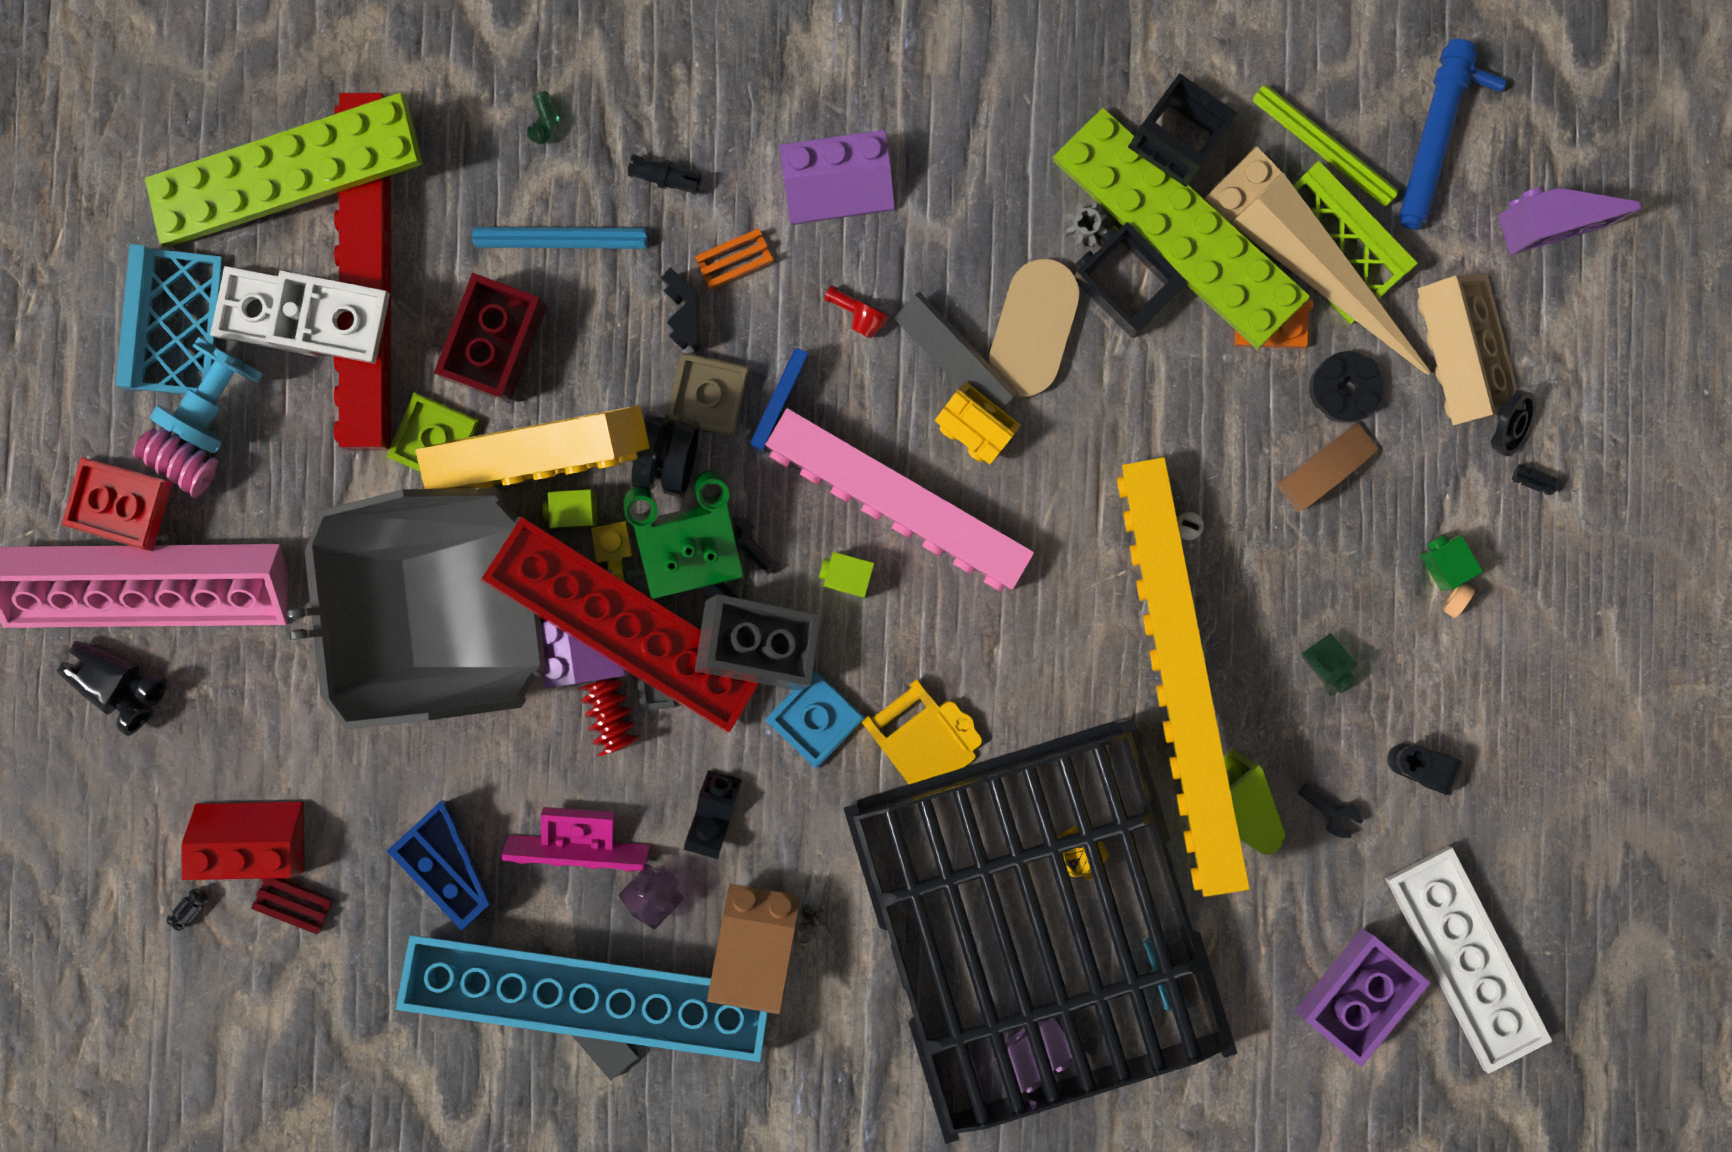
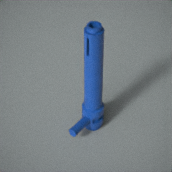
(1451, 81)

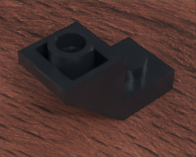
(686, 321)
(712, 814)

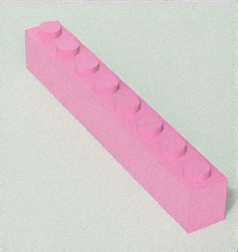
(898, 500)

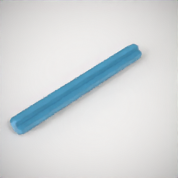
(559, 237)

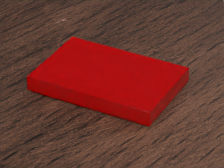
(117, 504)

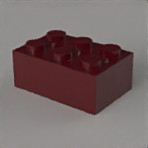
(490, 338)

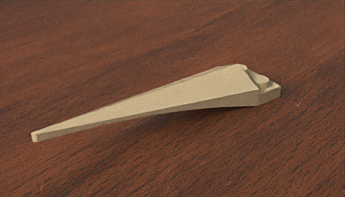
(1276, 218)

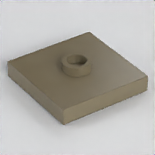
(708, 393)

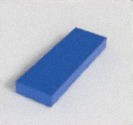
(780, 399)

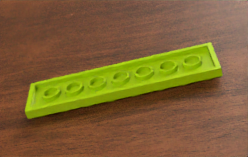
(283, 170)
(1183, 229)

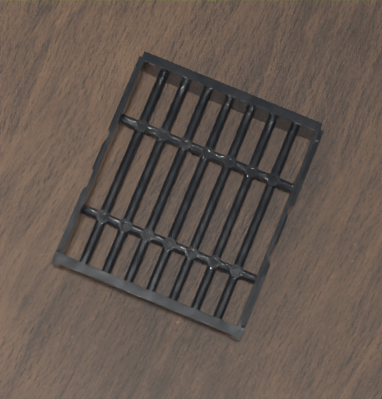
(1087, 1082)

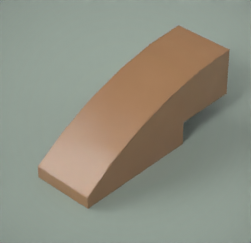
(1327, 467)

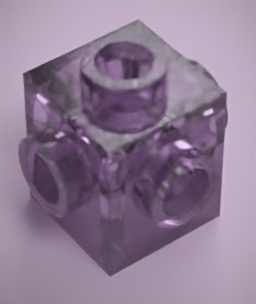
(651, 896)

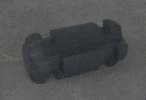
(1535, 479)
(187, 909)

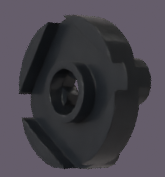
(1362, 373)

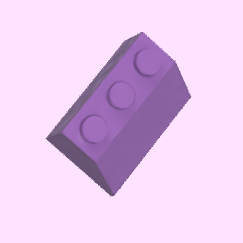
(837, 177)
(572, 661)

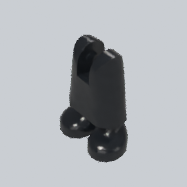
(102, 681)

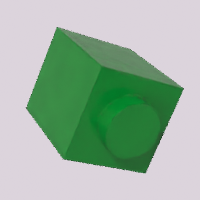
(1450, 561)

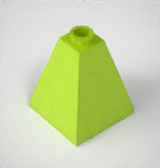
(1253, 804)

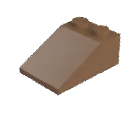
(754, 949)

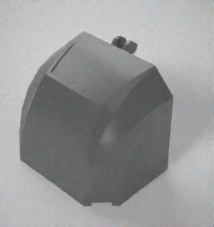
(403, 609)

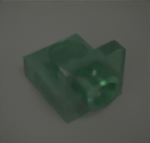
(1332, 665)

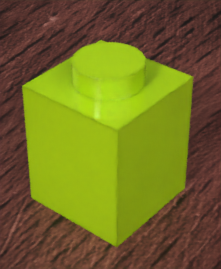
(571, 509)
(846, 574)

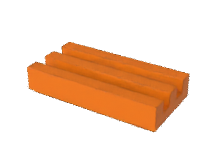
(729, 246)

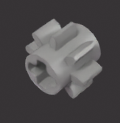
(1089, 215)

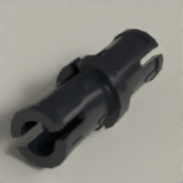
(664, 174)

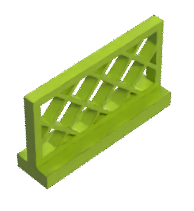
(1361, 225)

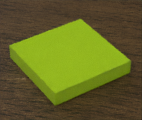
(427, 425)

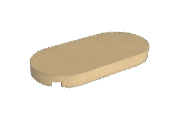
(1034, 326)

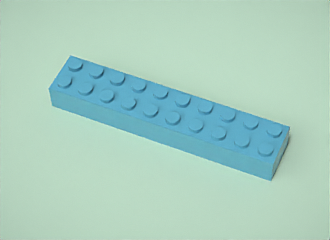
(575, 998)

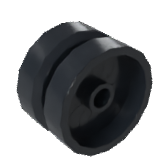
(668, 454)

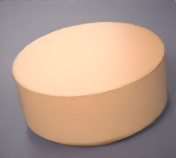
(1458, 600)

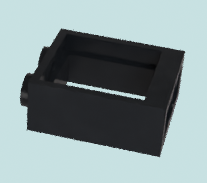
(1166, 149)
(1171, 279)

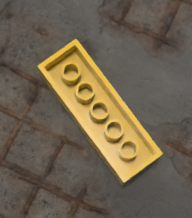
(535, 451)

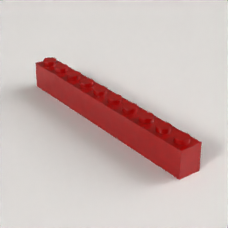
(365, 262)

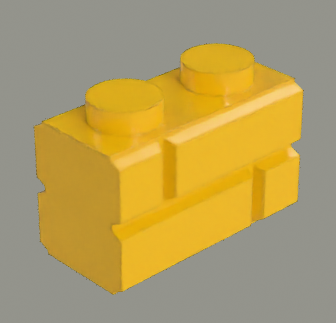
(977, 423)

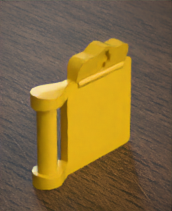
(931, 741)

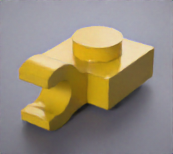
(613, 545)

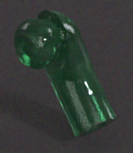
(547, 122)

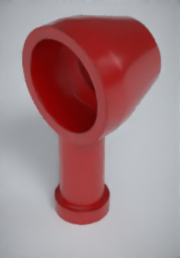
(865, 318)

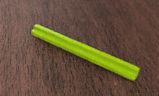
(1325, 145)

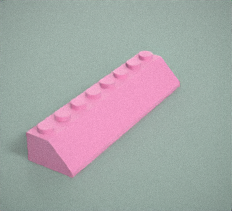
(143, 586)

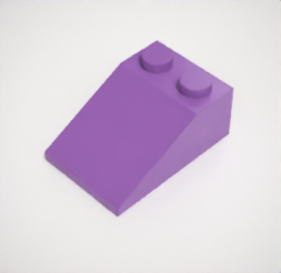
(1558, 215)

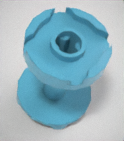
(200, 408)

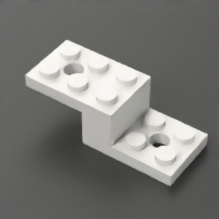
(300, 314)

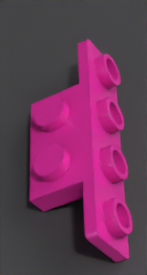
(576, 839)

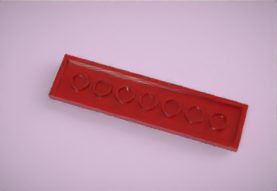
(613, 621)

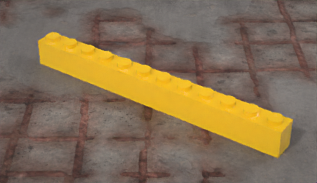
(1184, 680)

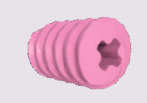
(176, 461)

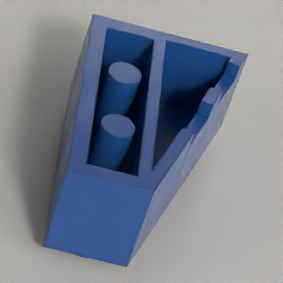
(443, 866)

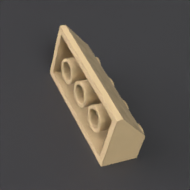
(1467, 346)

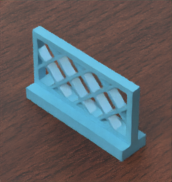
(138, 311)

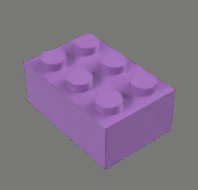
(1362, 997)

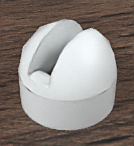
(1188, 533)

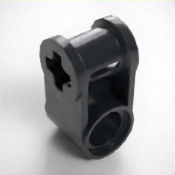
(1428, 767)

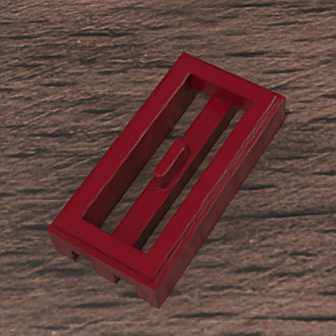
(264, 893)

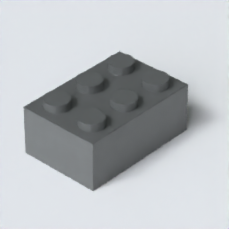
(757, 642)

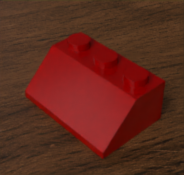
(244, 841)

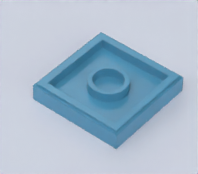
(815, 719)

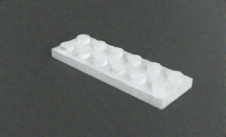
(1468, 959)

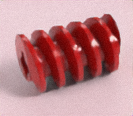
(608, 716)

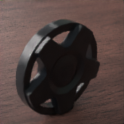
(1514, 423)

